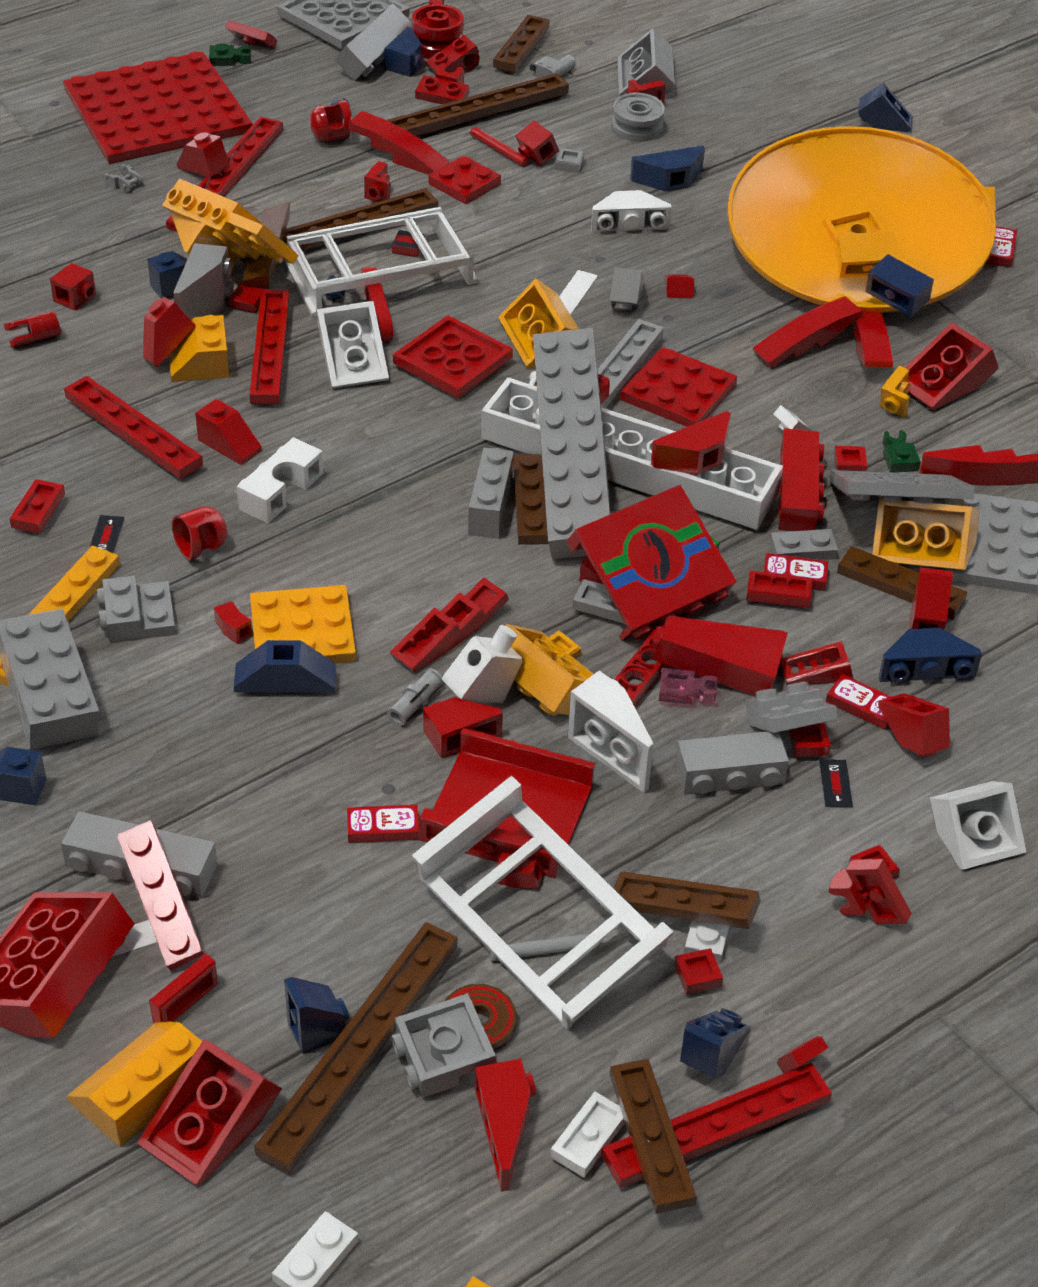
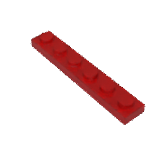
(269, 347)
(133, 427)
(729, 1119)

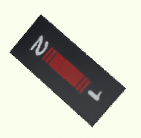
(107, 532)
(835, 783)

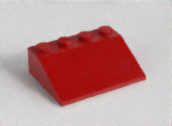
(55, 956)

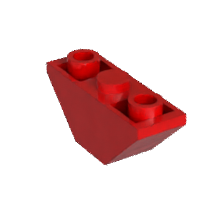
(693, 447)

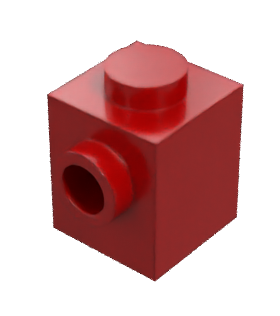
(536, 143)
(73, 286)

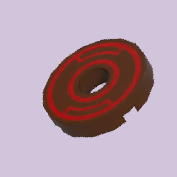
(496, 1007)

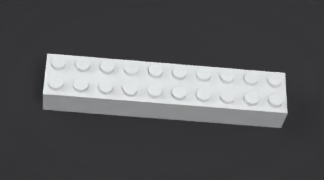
(735, 490)

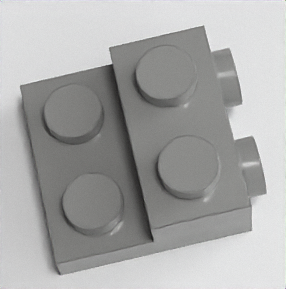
(135, 609)
(789, 709)
(441, 1044)

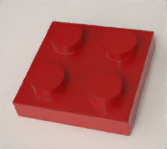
(464, 179)

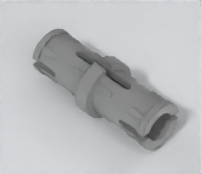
(403, 708)

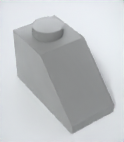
(626, 288)

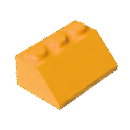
(535, 312)
(925, 533)
(542, 675)
(135, 1081)

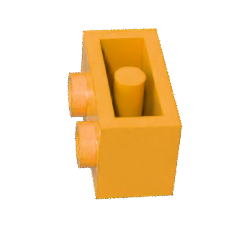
(862, 251)

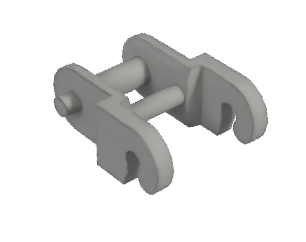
(118, 182)

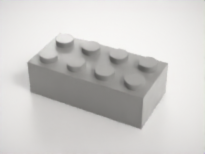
(47, 679)

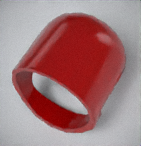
(327, 121)
(199, 530)

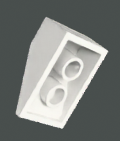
(352, 344)
(610, 729)

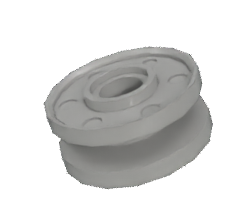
(638, 116)

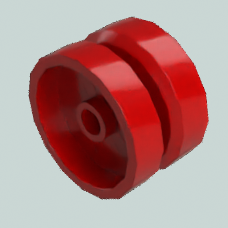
(437, 27)

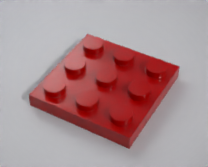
(453, 356)
(678, 387)

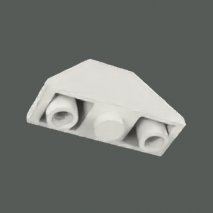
(630, 212)

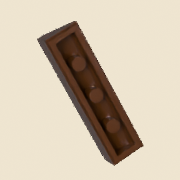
(261, 271)

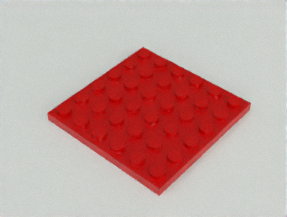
(155, 106)

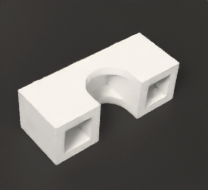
(265, 490)

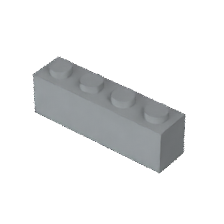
(369, 45)
(95, 848)

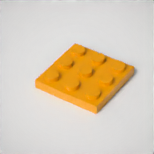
(306, 614)

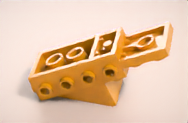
(218, 221)

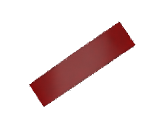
(404, 146)
(806, 330)
(872, 340)
(980, 467)
(447, 628)

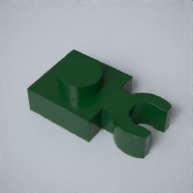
(226, 55)
(900, 455)

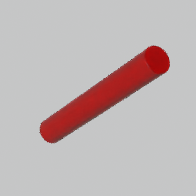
(499, 146)

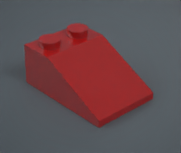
(950, 367)
(208, 1113)

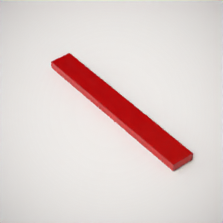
(241, 158)

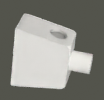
(485, 668)

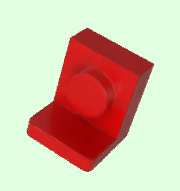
(654, 89)
(377, 183)

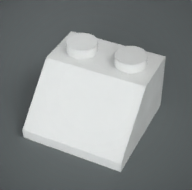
(979, 823)

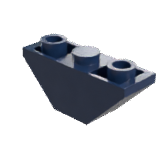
(668, 169)
(929, 656)
(285, 668)
(713, 1041)

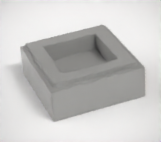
(569, 160)

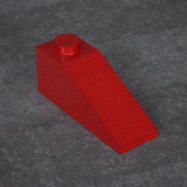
(504, 1105)

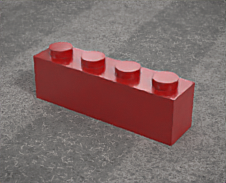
(800, 481)

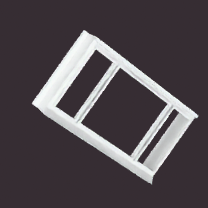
(312, 290)
(478, 823)

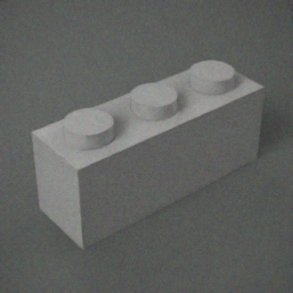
(490, 493)
(731, 762)

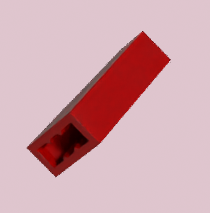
(731, 652)

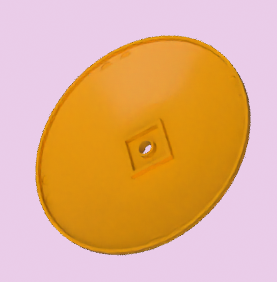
(858, 180)

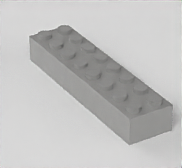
(570, 435)

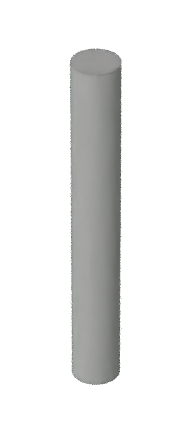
(544, 946)

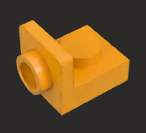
(895, 391)

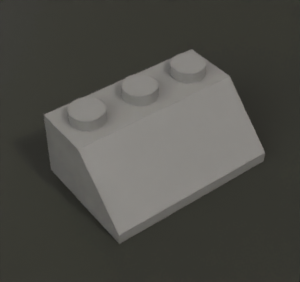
(646, 62)

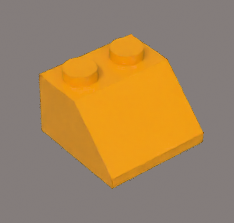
(201, 352)

